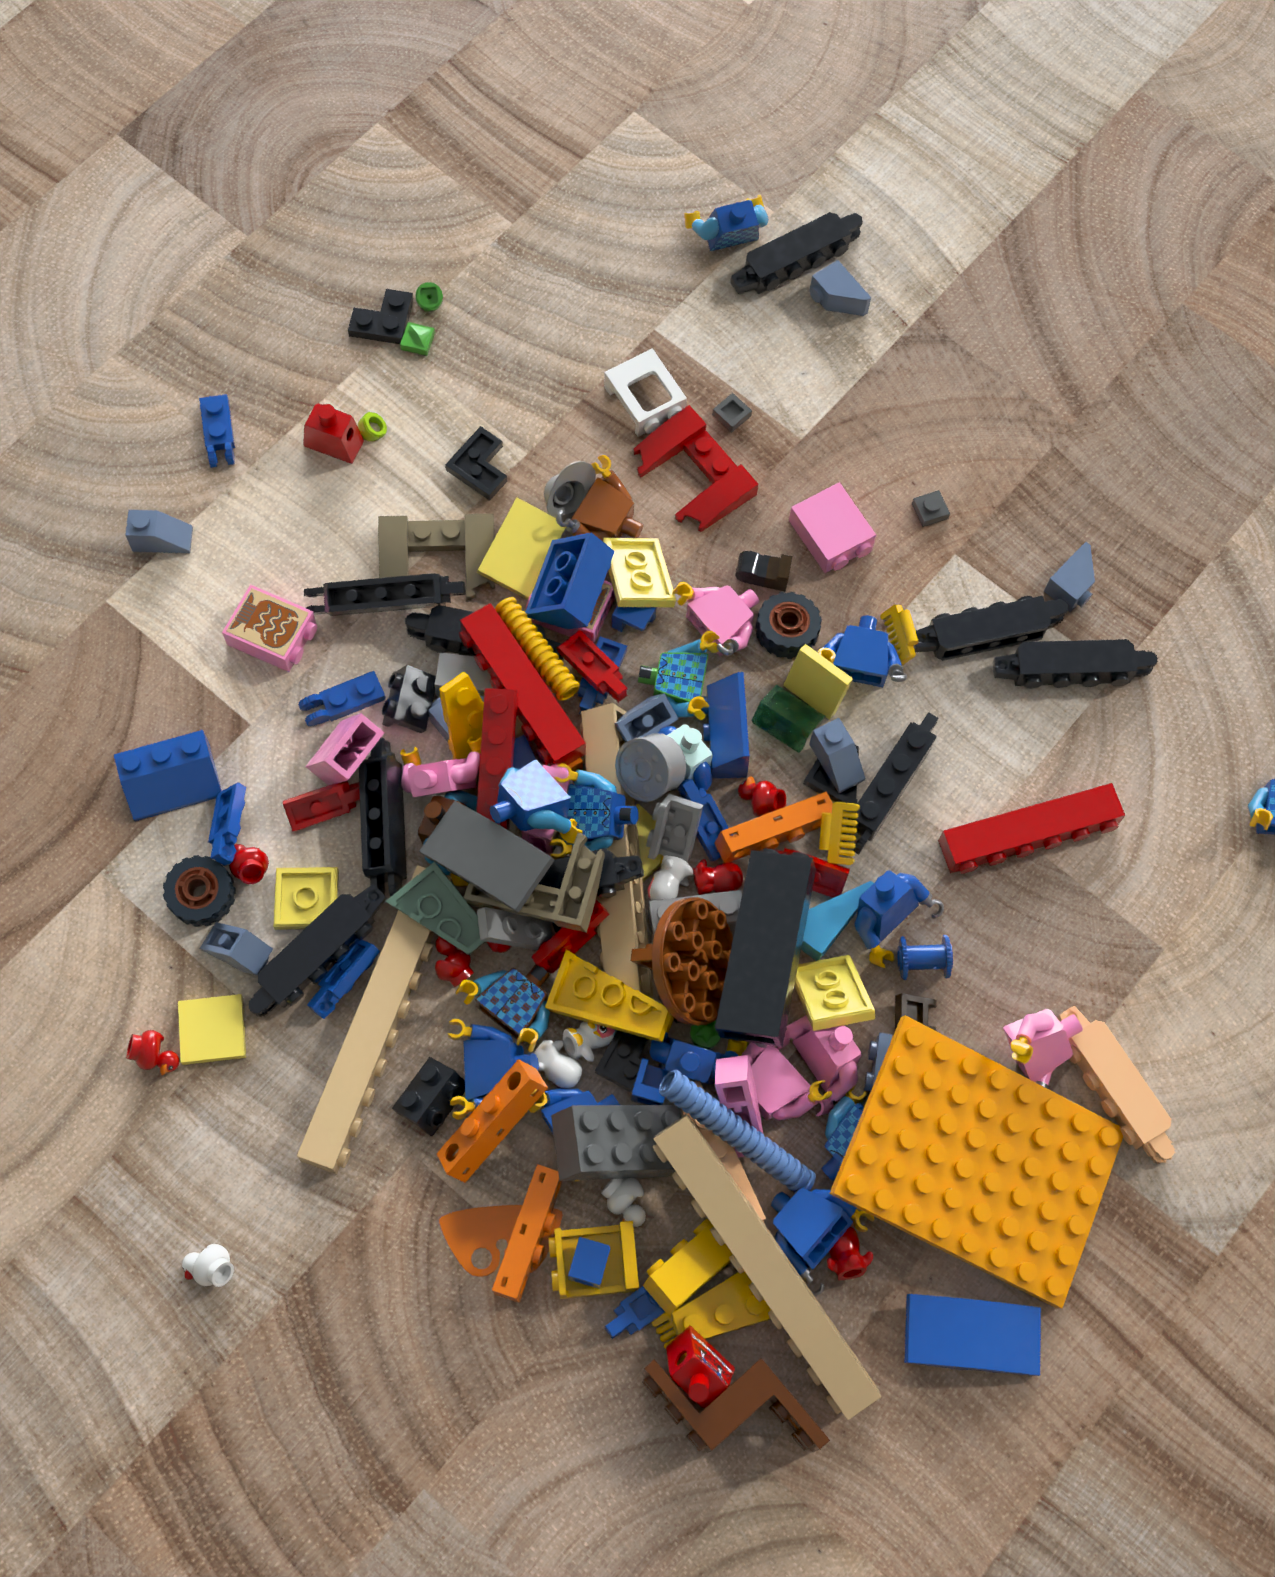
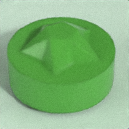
(429, 296)
(705, 1035)

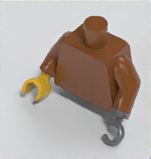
(605, 509)

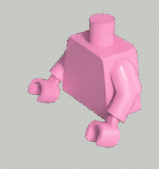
(829, 1055)

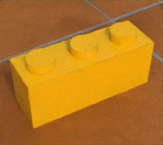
(687, 1269)

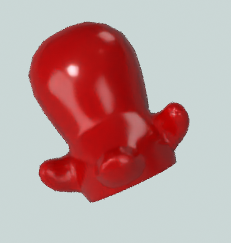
(719, 879)
(846, 1257)

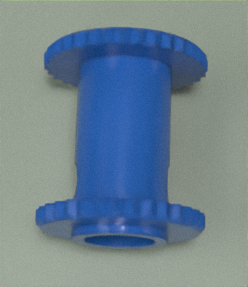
(925, 957)

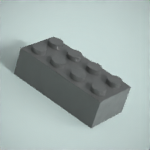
(611, 1141)

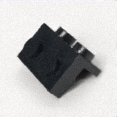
(409, 699)
(429, 1096)

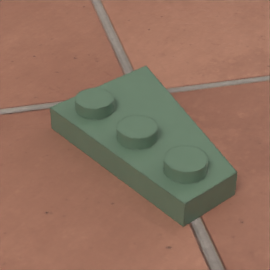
(440, 908)

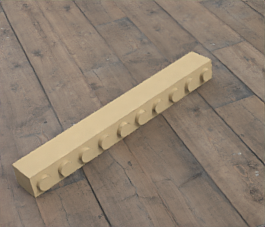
(627, 923)
(366, 1044)
(767, 1267)

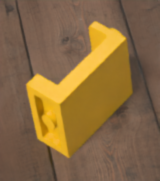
(621, 1267)

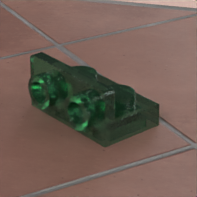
(787, 718)

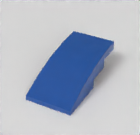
(972, 1335)

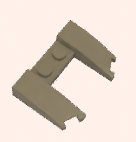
(400, 536)
(567, 906)

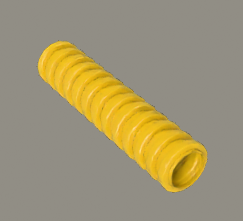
(537, 649)

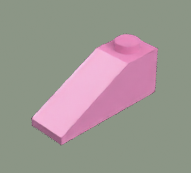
(737, 1090)

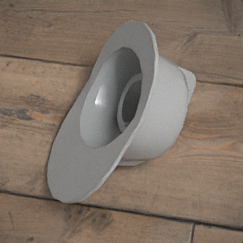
(569, 489)

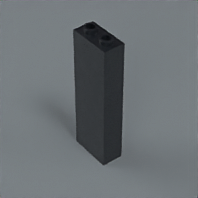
(766, 947)

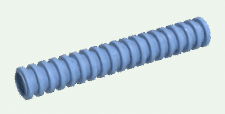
(736, 1132)

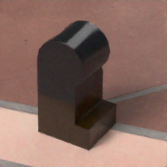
(764, 570)

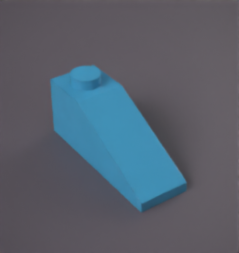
(828, 921)

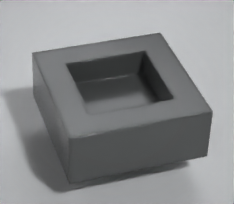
(732, 412)
(930, 508)

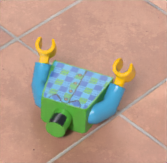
(682, 675)

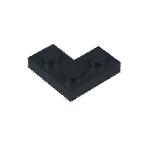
(386, 324)
(472, 464)
(621, 1059)

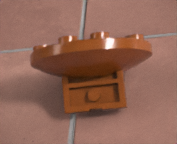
(689, 959)

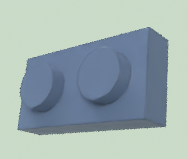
(876, 1052)

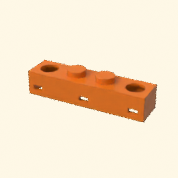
(769, 832)
(498, 1110)
(526, 1247)

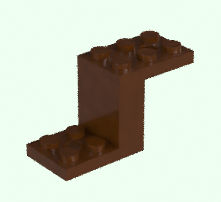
(734, 1407)

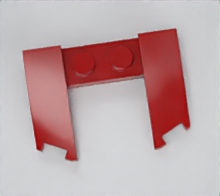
(730, 483)

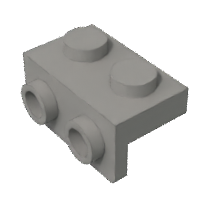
(675, 828)

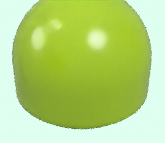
(365, 429)

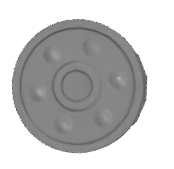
(650, 766)

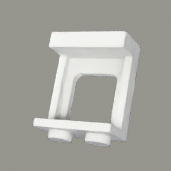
(620, 377)

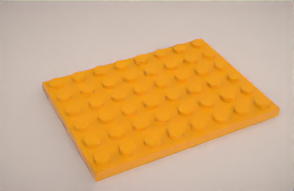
(979, 1162)

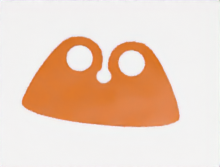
(482, 1228)

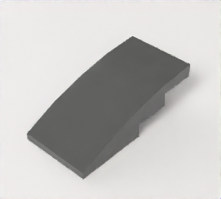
(487, 856)

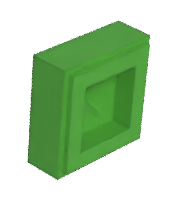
(417, 338)

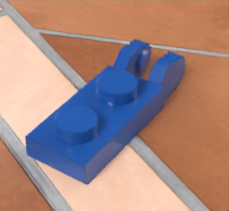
(217, 428)
(343, 699)

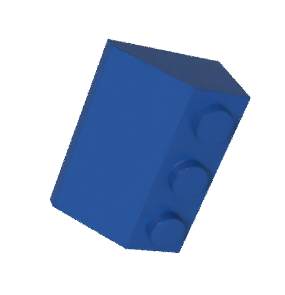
(570, 581)
(727, 727)
(168, 775)

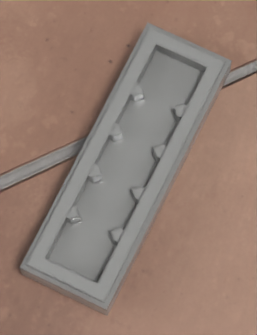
(512, 928)

